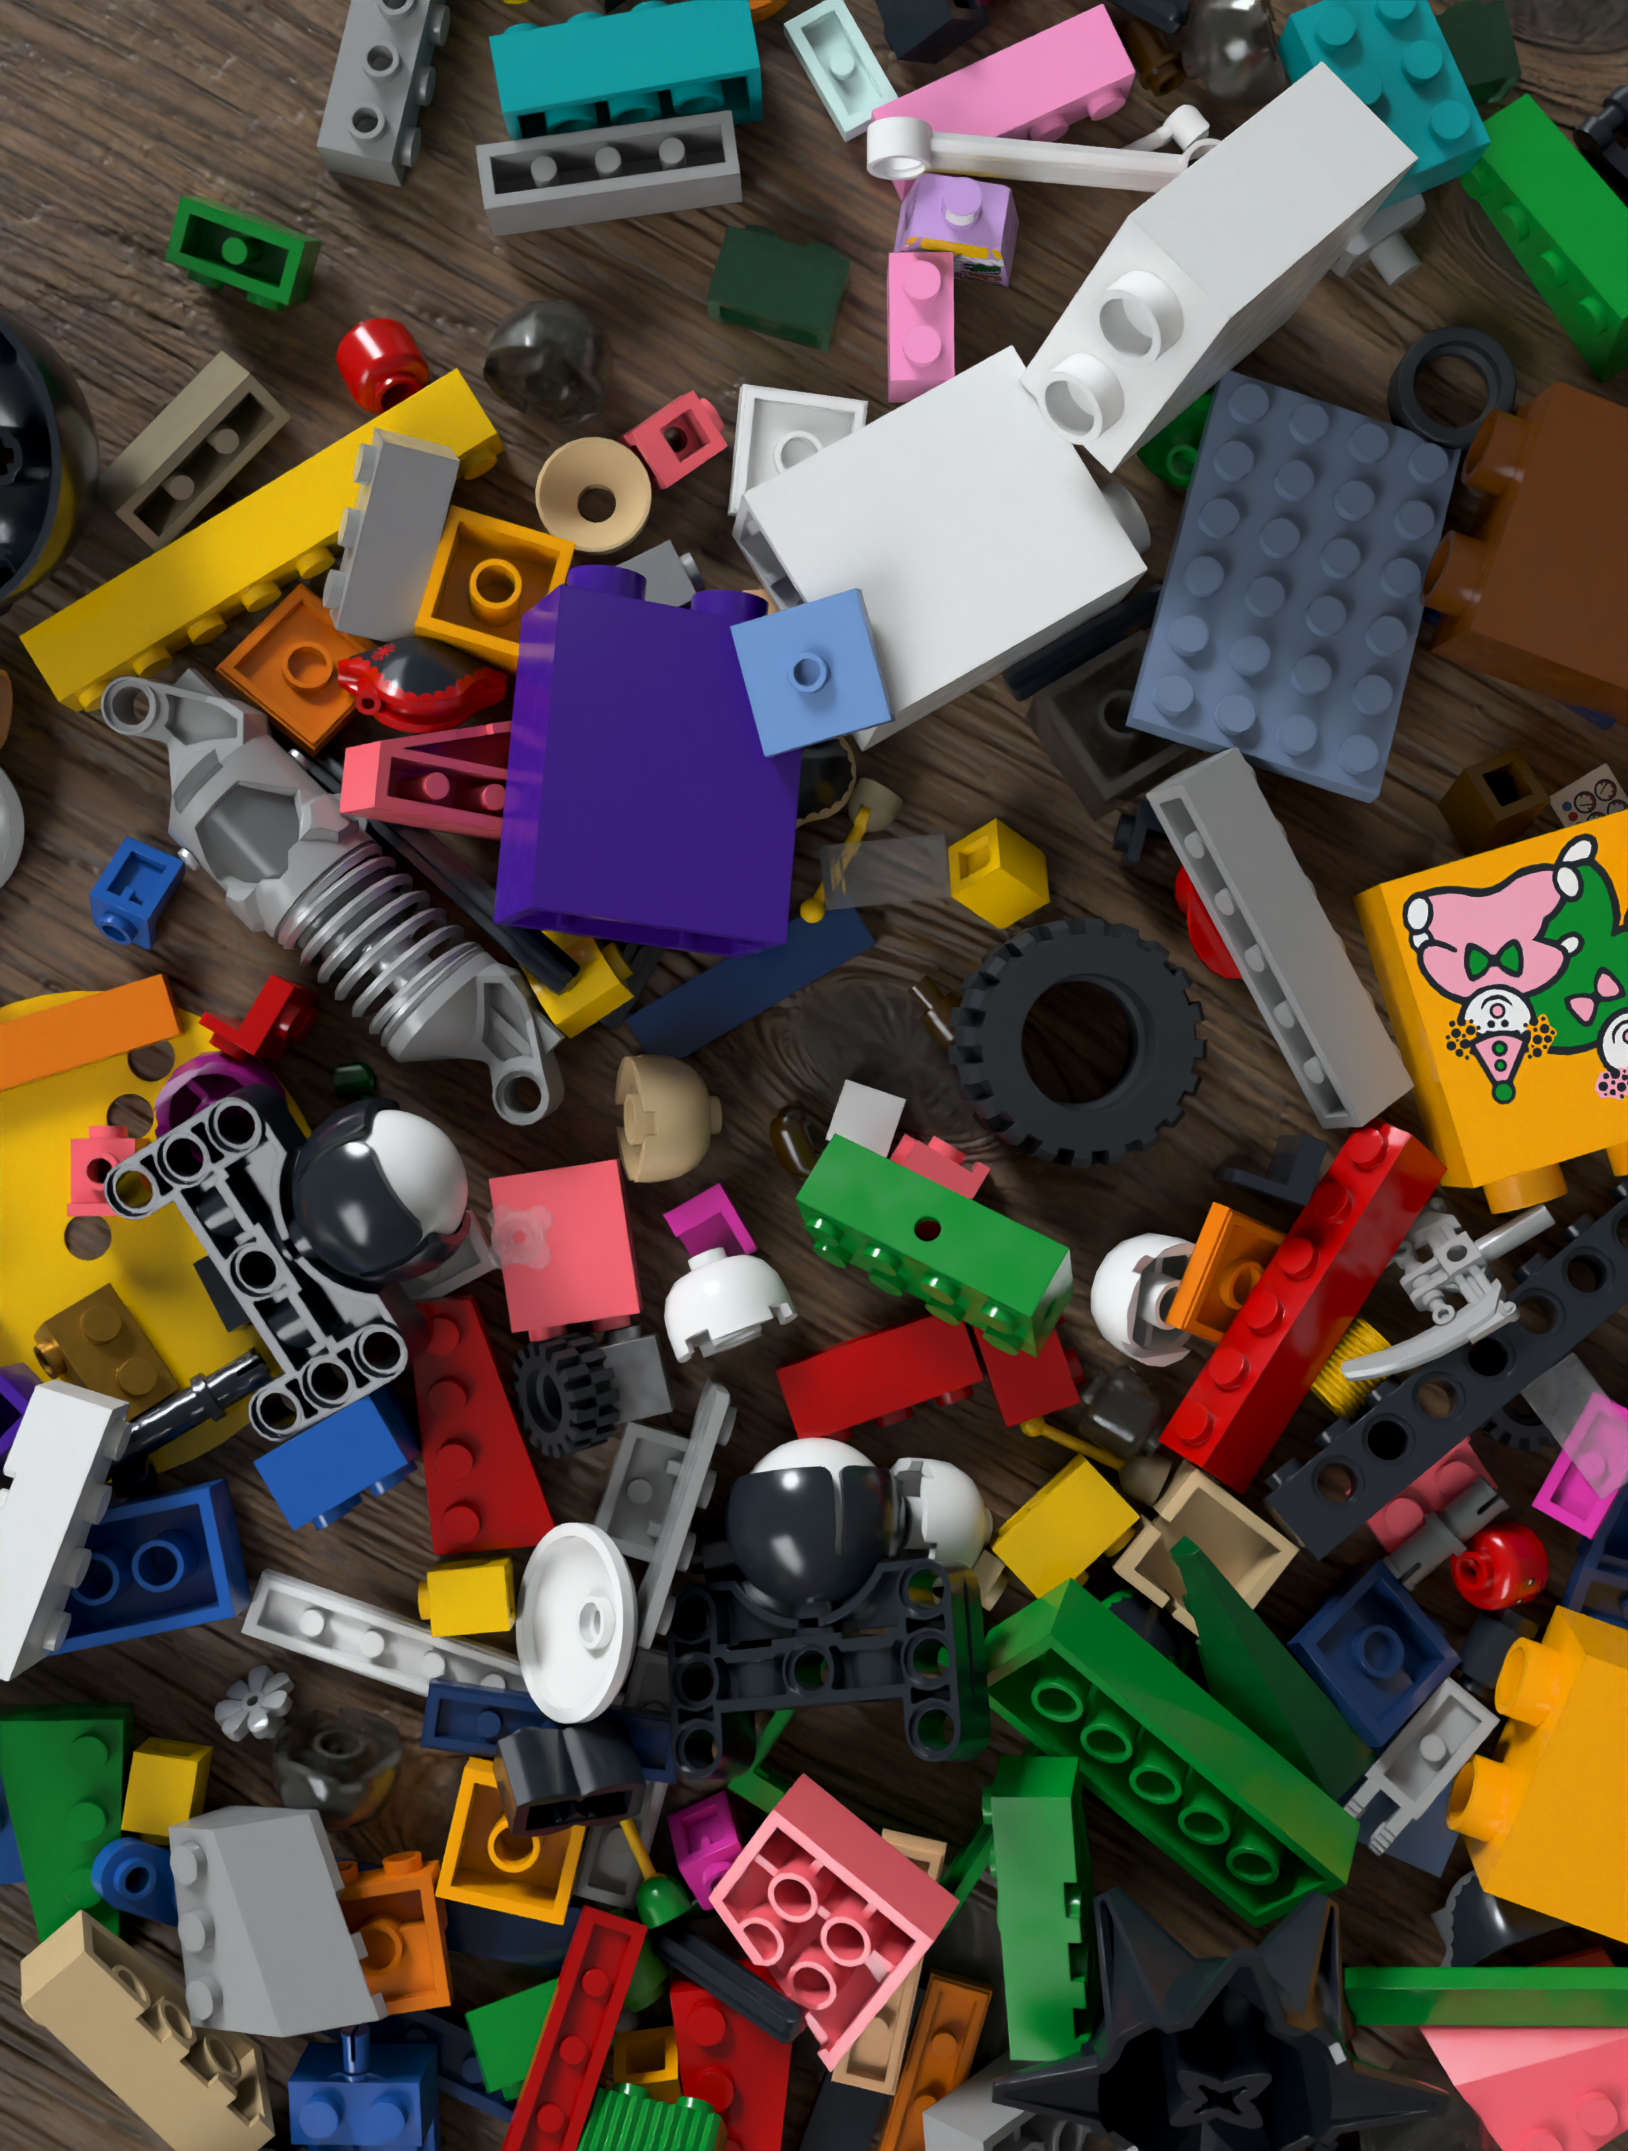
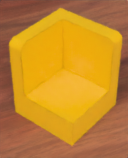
(998, 874)

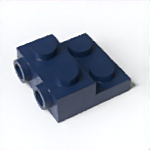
(1373, 1651)

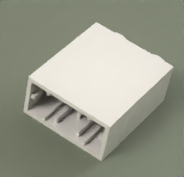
(1214, 266)
(958, 529)

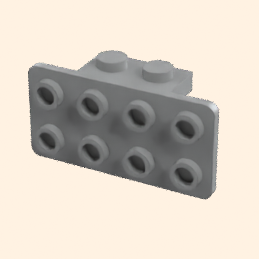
(653, 1497)

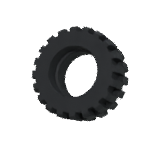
(1159, 1042)

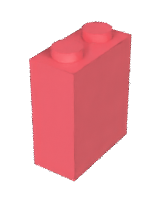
(591, 1247)

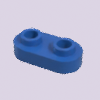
(153, 1892)

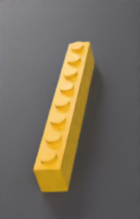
(240, 555)

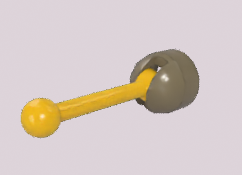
(870, 810)
(1139, 1476)

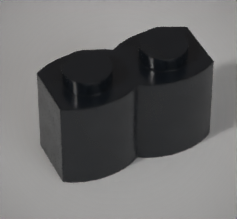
(568, 1777)

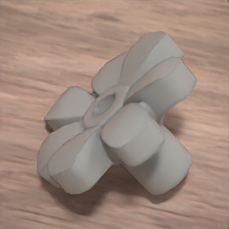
(256, 1705)

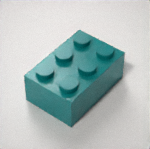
(1402, 72)

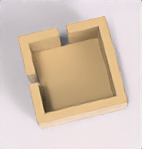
(1227, 1531)

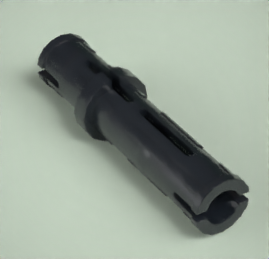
(192, 1406)

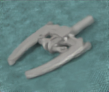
(1455, 1268)

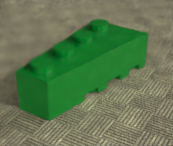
(1559, 227)

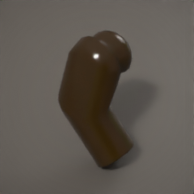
(793, 1141)

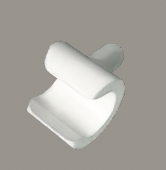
(1183, 125)

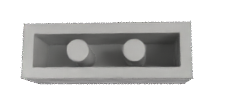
(390, 535)

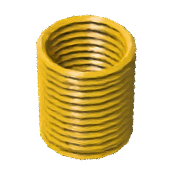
(1332, 1387)

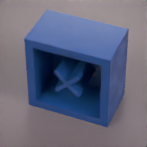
(329, 1464)

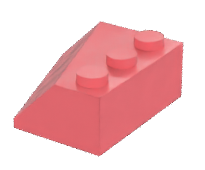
(830, 1912)

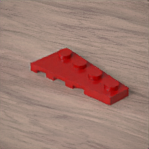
(472, 1441)

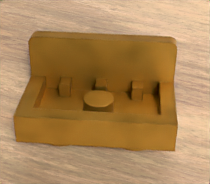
(104, 1351)

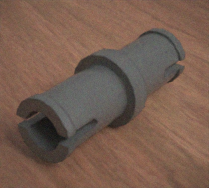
(1445, 1533)

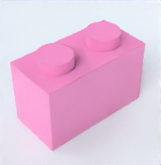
(919, 323)

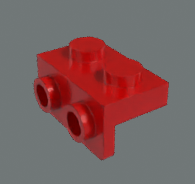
(276, 1019)

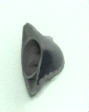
(1483, 1925)

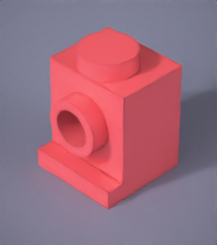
(699, 432)
(102, 1143)
(940, 1164)

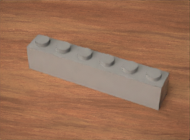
(1281, 939)

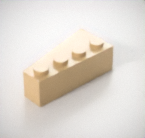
(136, 2036)

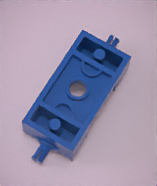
(365, 2095)

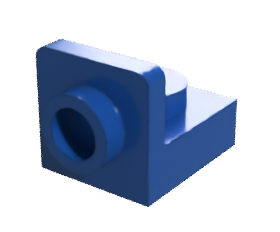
(134, 893)

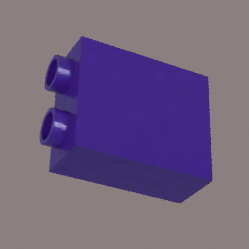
(643, 775)

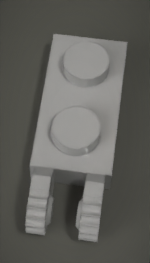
(1423, 1758)

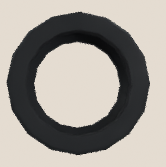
(1457, 342)

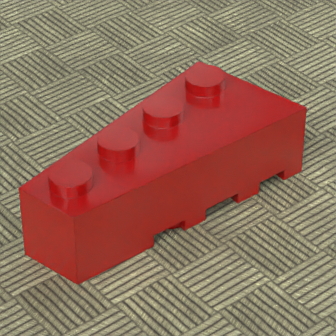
(731, 2063)

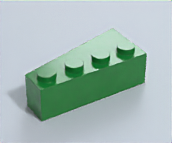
(66, 1801)
(1044, 1905)

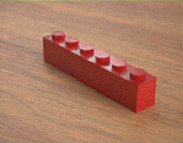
(1303, 1303)

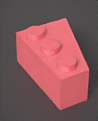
(432, 780)

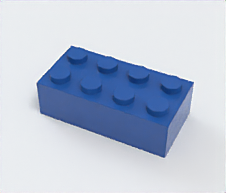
(159, 1567)

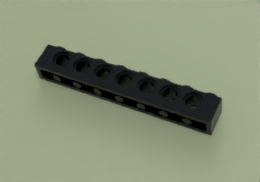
(1320, 1524)

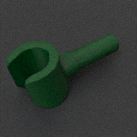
(354, 1081)

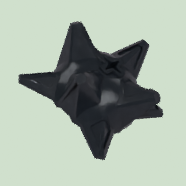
(1219, 2045)

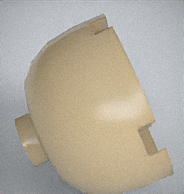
(664, 1117)

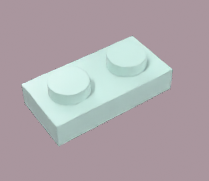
(839, 65)

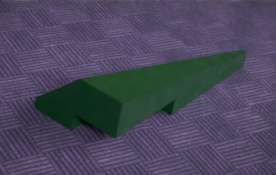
(1263, 1683)

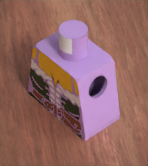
(962, 218)

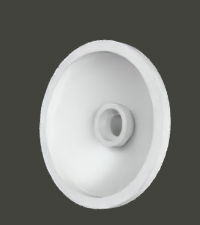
(576, 1623)

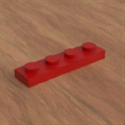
(576, 2033)

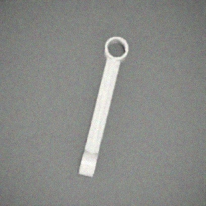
(908, 147)

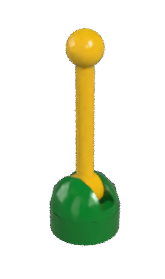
(660, 1894)

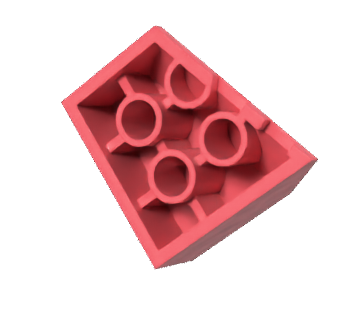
(1541, 2082)

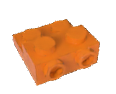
(401, 1930)

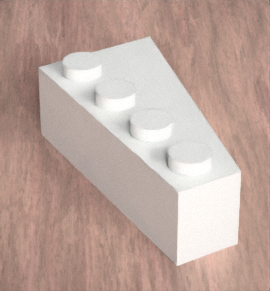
(48, 1512)

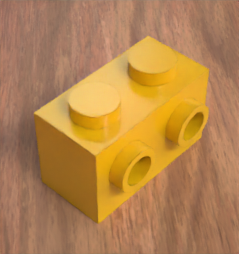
(1065, 1528)

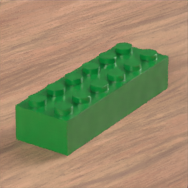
(1167, 1755)

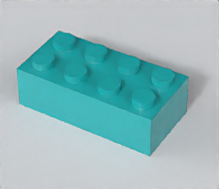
(629, 68)

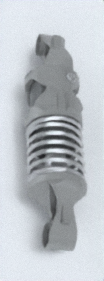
(322, 886)

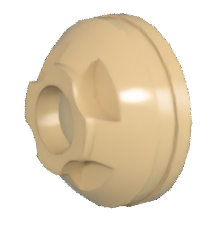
(586, 466)

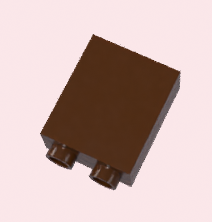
(1546, 561)

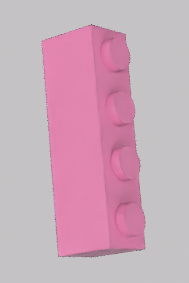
(1027, 88)

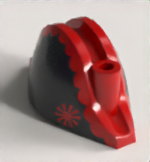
(420, 685)

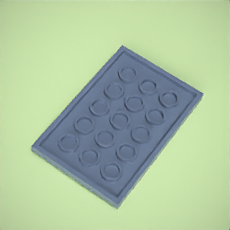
(1294, 587)

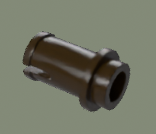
(1158, 62)

